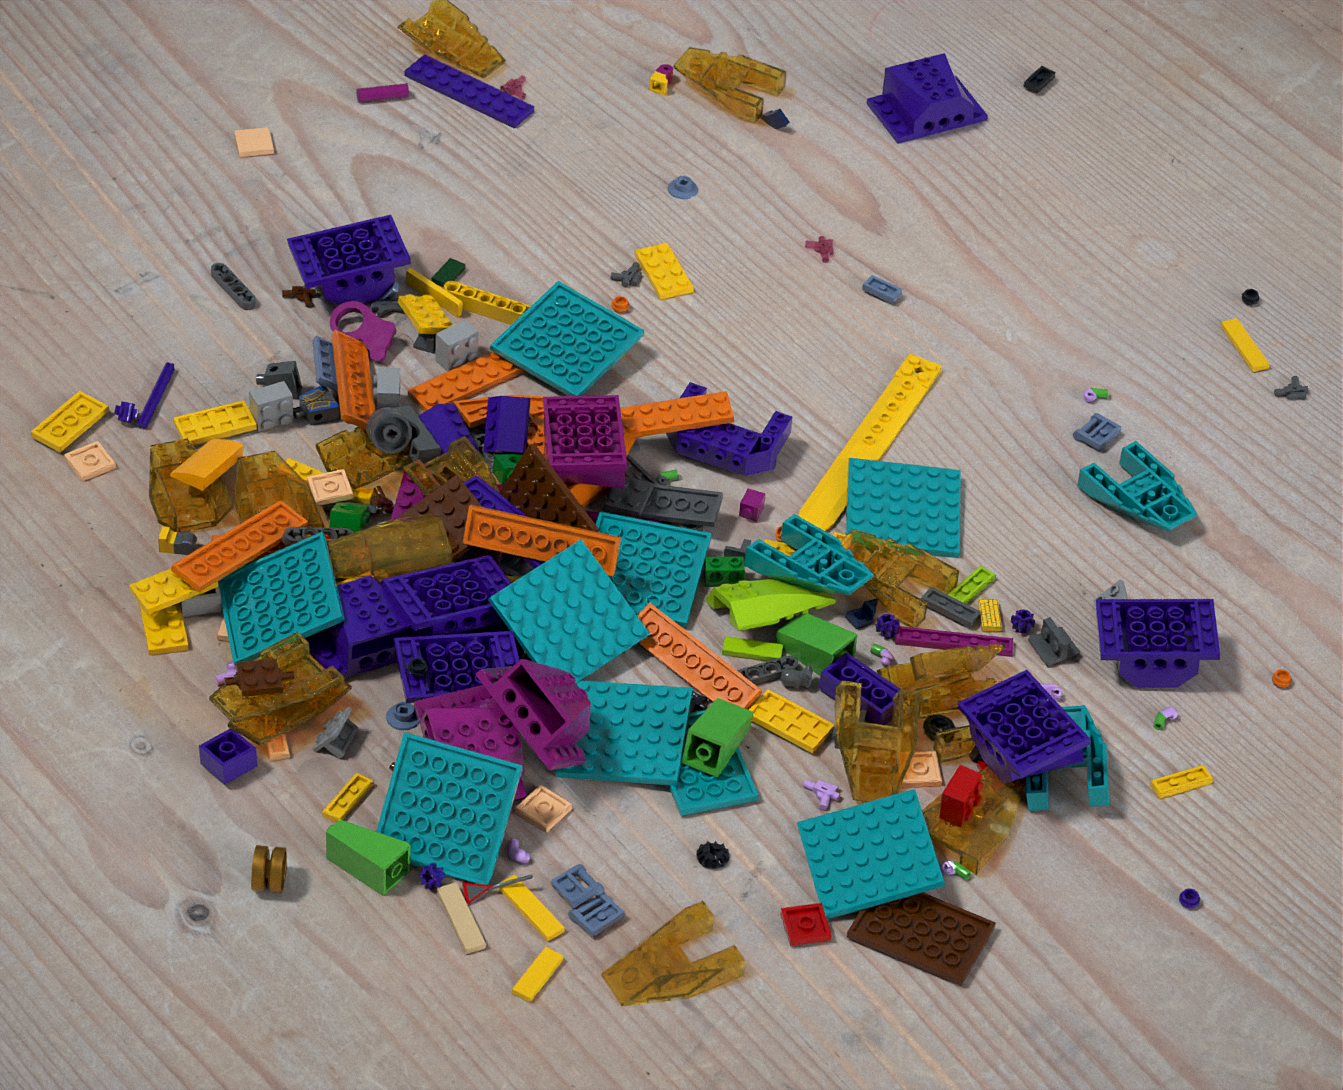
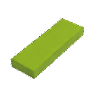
(973, 585)
(751, 649)

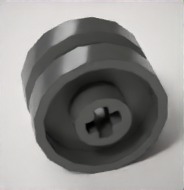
(385, 440)

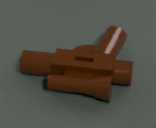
(301, 294)
(381, 501)

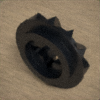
(939, 721)
(708, 860)

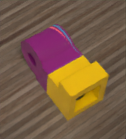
(660, 79)

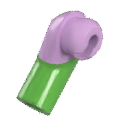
(1093, 393)
(883, 652)
(1161, 716)
(955, 867)

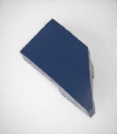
(775, 119)
(862, 616)

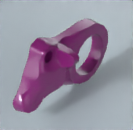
(374, 332)

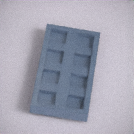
(324, 363)

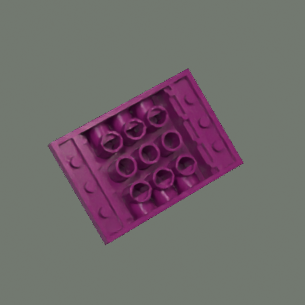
(585, 439)
(544, 709)
(474, 723)

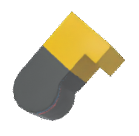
(176, 542)

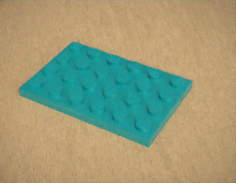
(705, 792)

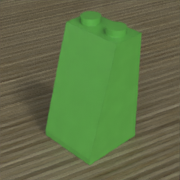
(815, 641)
(716, 736)
(368, 855)

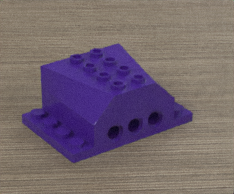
(924, 100)
(351, 259)
(450, 597)
(367, 633)
(1157, 638)
(452, 661)
(1022, 729)

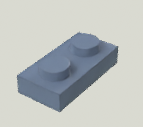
(882, 289)

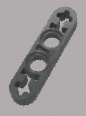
(250, 300)
(294, 532)
(761, 669)

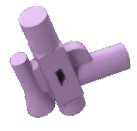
(823, 791)

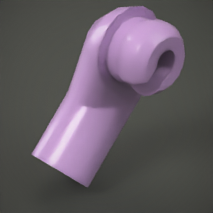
(231, 671)

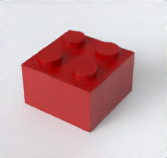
(961, 796)

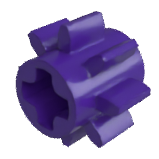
(126, 412)
(1023, 621)
(887, 625)
(426, 876)

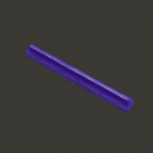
(156, 395)

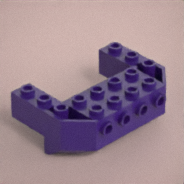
(731, 445)

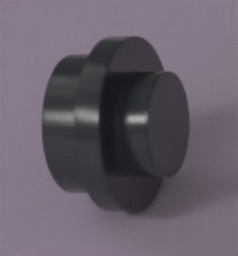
(1250, 297)
(417, 667)

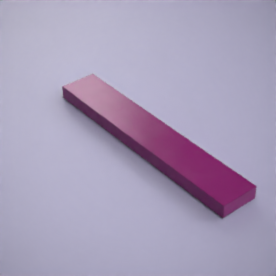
(949, 640)

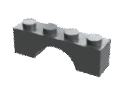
(423, 443)

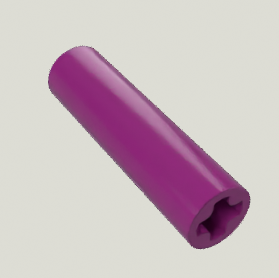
(382, 92)

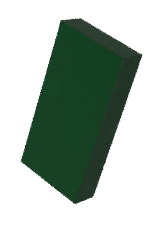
(448, 272)

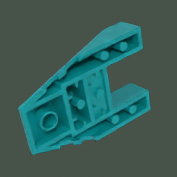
(1147, 497)
(817, 564)
(1094, 758)

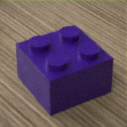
(228, 756)

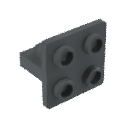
(1053, 643)

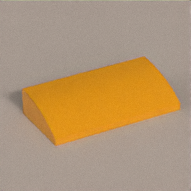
(208, 463)

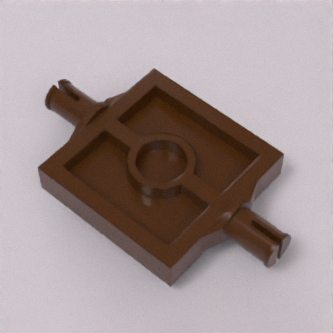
(259, 677)

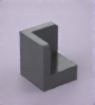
(425, 342)
(736, 552)

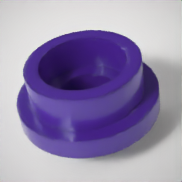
(1189, 898)

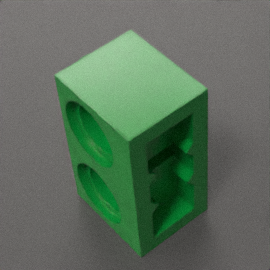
(723, 570)

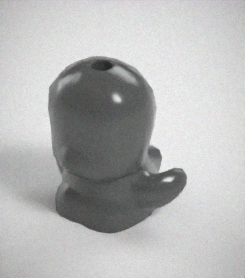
(796, 678)

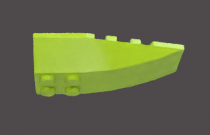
(765, 601)

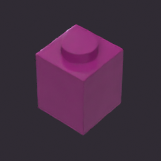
(752, 504)

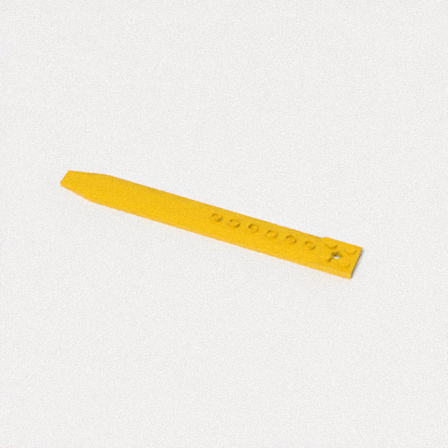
(871, 438)

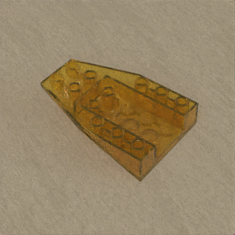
(268, 479)
(987, 827)

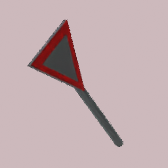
(474, 891)

